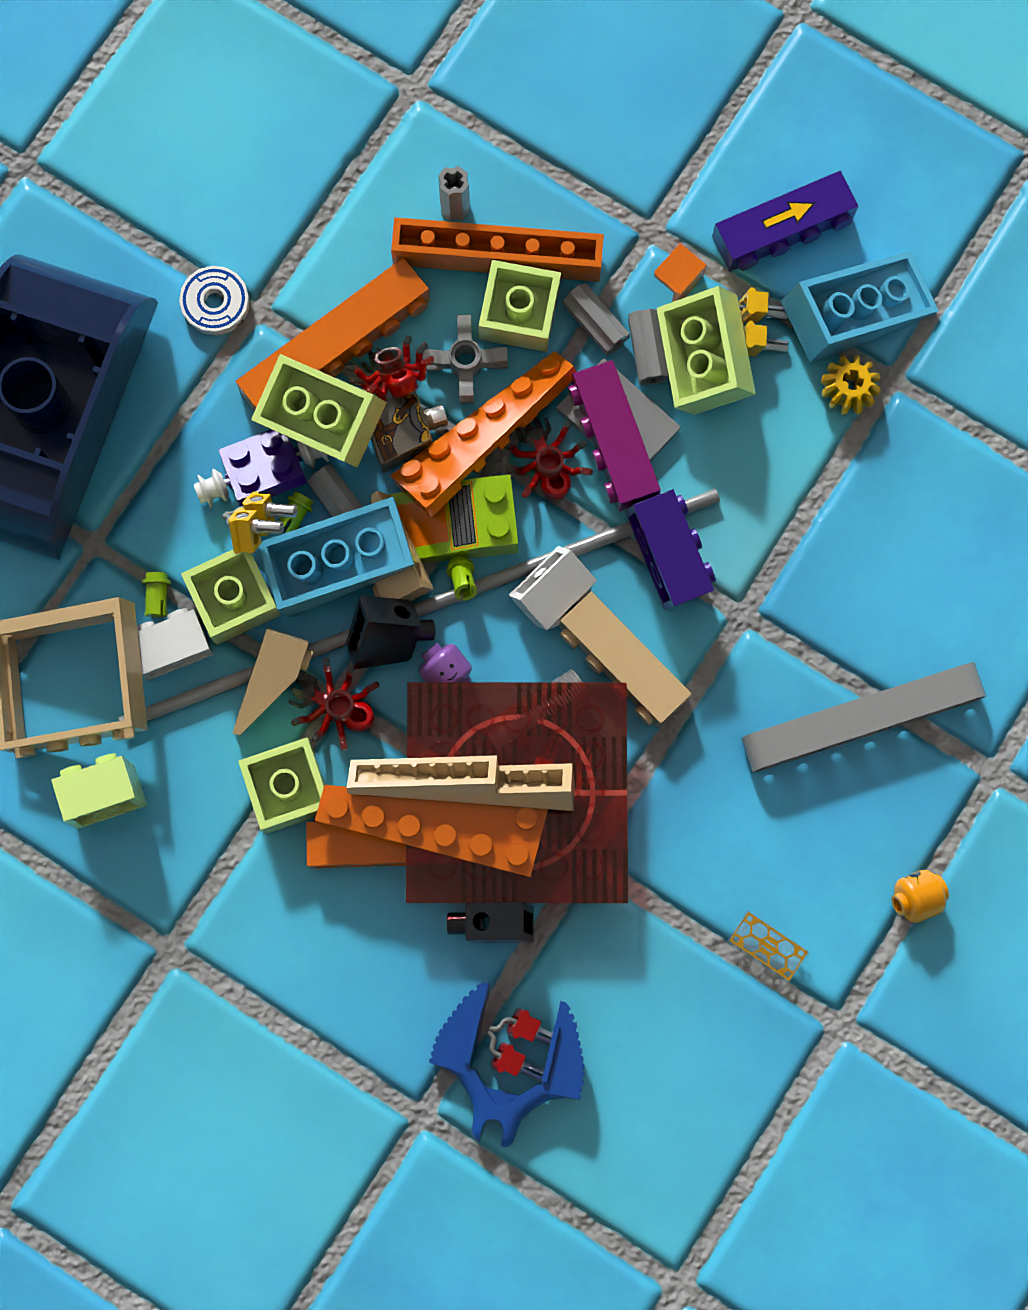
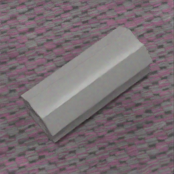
(454, 193)
(595, 319)
(648, 347)
(333, 491)

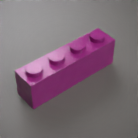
(614, 434)

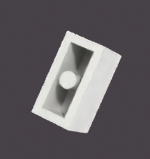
(553, 588)
(172, 643)

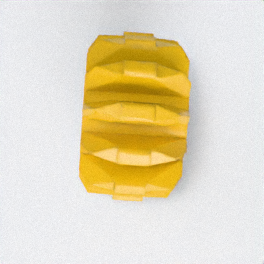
(862, 380)

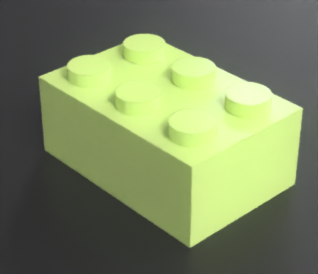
(706, 350)
(319, 410)

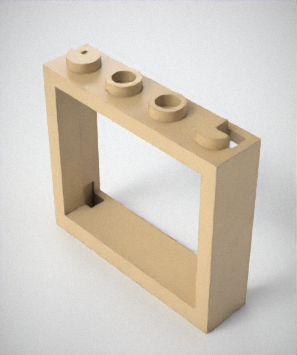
(11, 711)

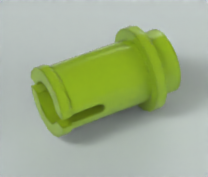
(303, 506)
(460, 571)
(156, 594)

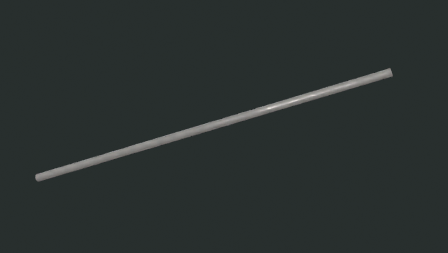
(422, 608)

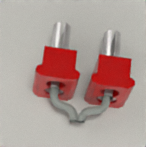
(505, 1057)

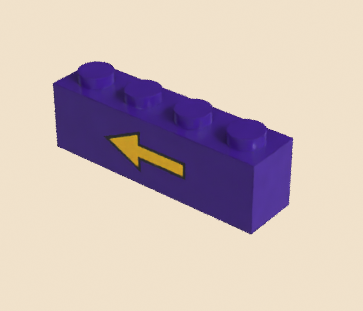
(785, 221)

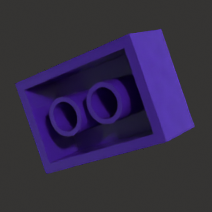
(670, 549)

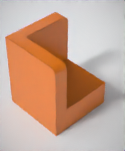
(680, 272)

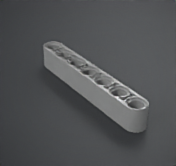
(863, 717)

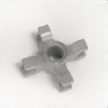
(484, 358)

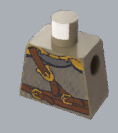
(404, 430)

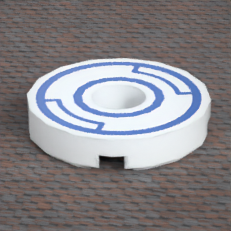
(207, 282)

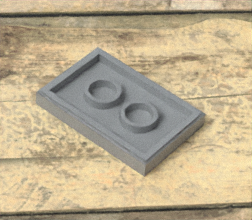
(653, 423)

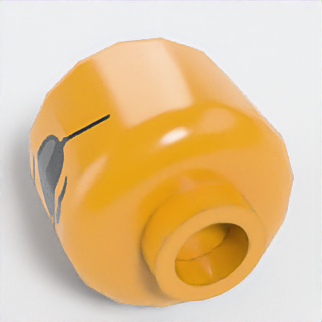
(920, 896)

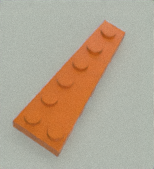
(437, 470)
(471, 832)

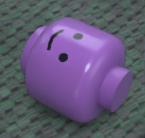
(445, 664)

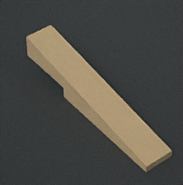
(465, 781)

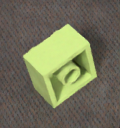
(519, 305)
(230, 595)
(283, 785)
(98, 791)

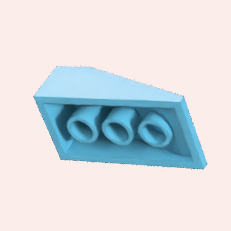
(857, 304)
(335, 556)

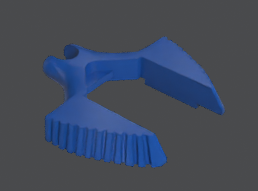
(456, 1053)

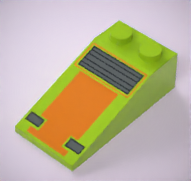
(471, 524)

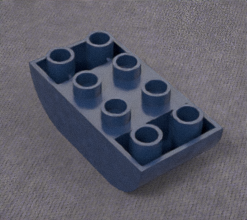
(61, 380)

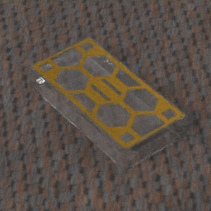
(768, 946)

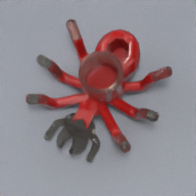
(393, 371)
(549, 460)
(338, 704)

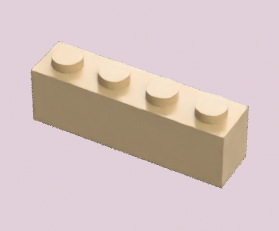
(623, 659)

